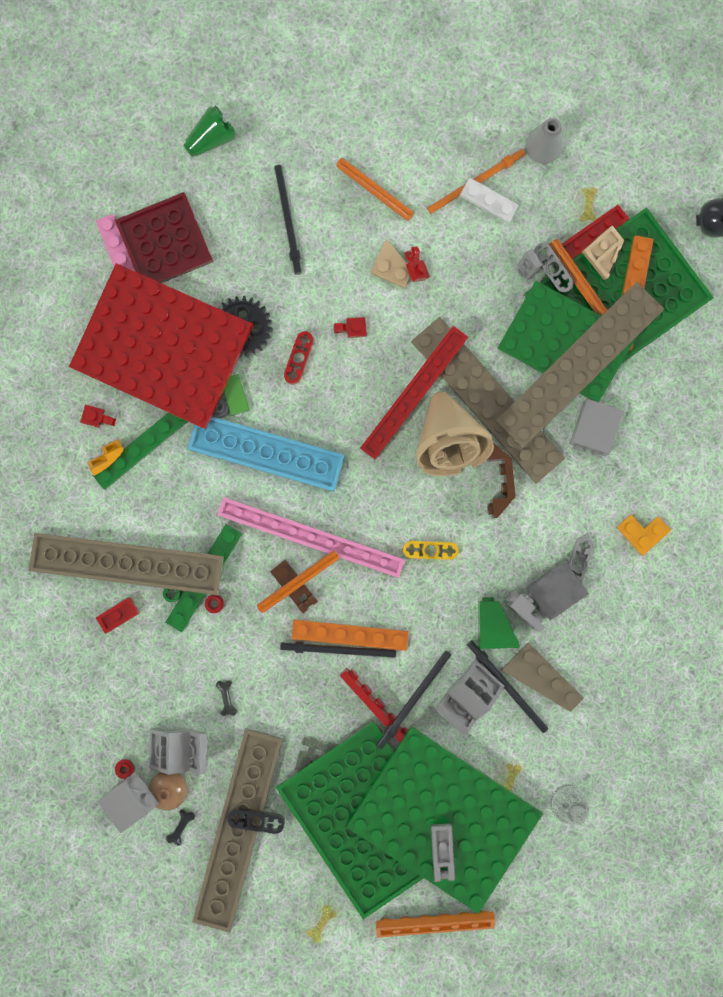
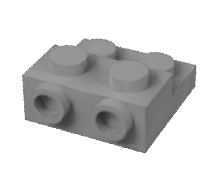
(522, 606)

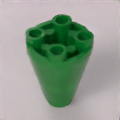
(209, 133)

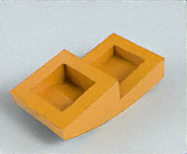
(111, 453)

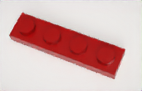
(579, 241)

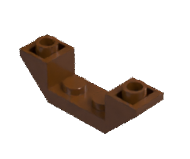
(498, 505)

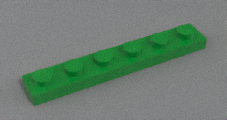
(140, 449)
(190, 600)

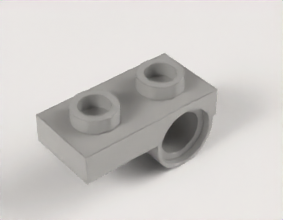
(529, 265)

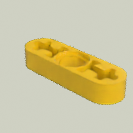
(444, 546)

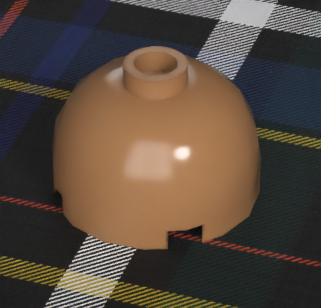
(168, 790)

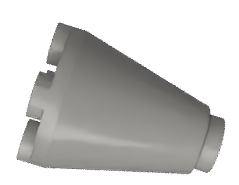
(545, 142)

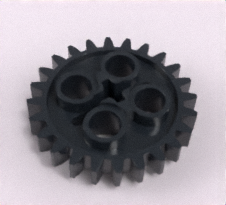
(255, 316)

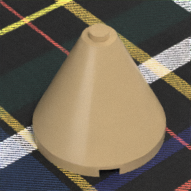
(451, 439)

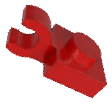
(416, 267)
(354, 328)
(95, 416)

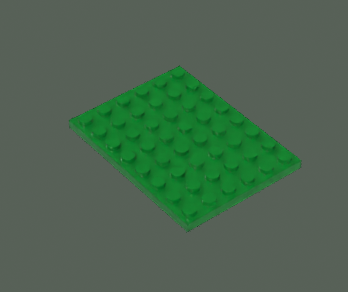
(668, 279)
(434, 786)
(324, 800)

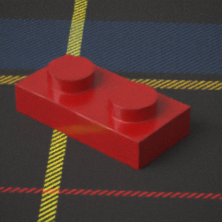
(117, 615)

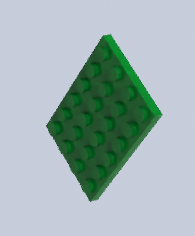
(548, 328)

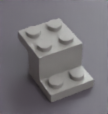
(469, 698)
(178, 751)

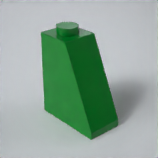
(494, 627)

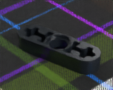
(249, 826)

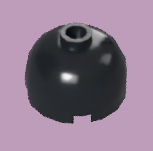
(711, 218)

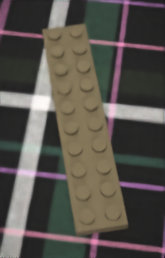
(580, 364)
(488, 402)
(126, 563)
(234, 846)

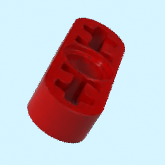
(298, 342)

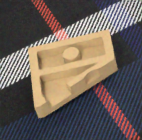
(603, 251)
(391, 266)

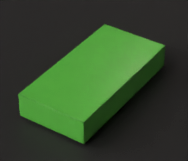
(235, 396)

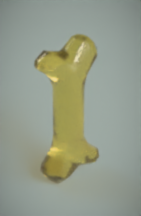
(589, 194)
(513, 771)
(316, 932)

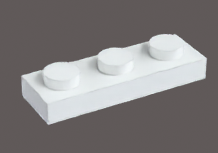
(488, 200)

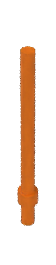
(506, 162)

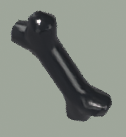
(175, 836)

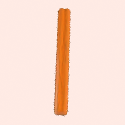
(375, 189)
(578, 278)
(298, 581)

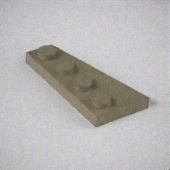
(542, 677)

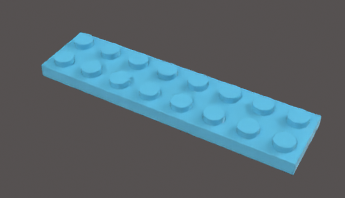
(268, 453)

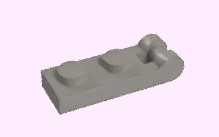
(442, 851)

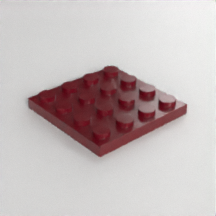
(164, 239)

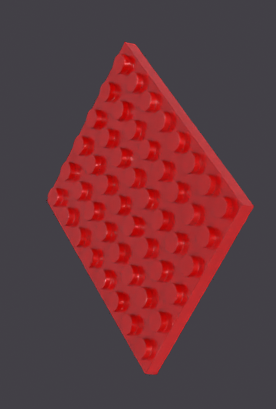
(161, 345)

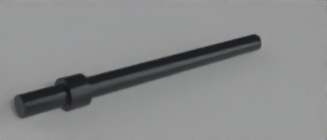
(294, 253)
(300, 647)
(482, 657)
(391, 730)

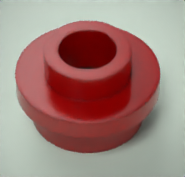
(208, 606)
(126, 763)

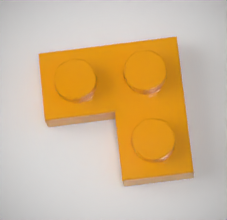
(643, 538)

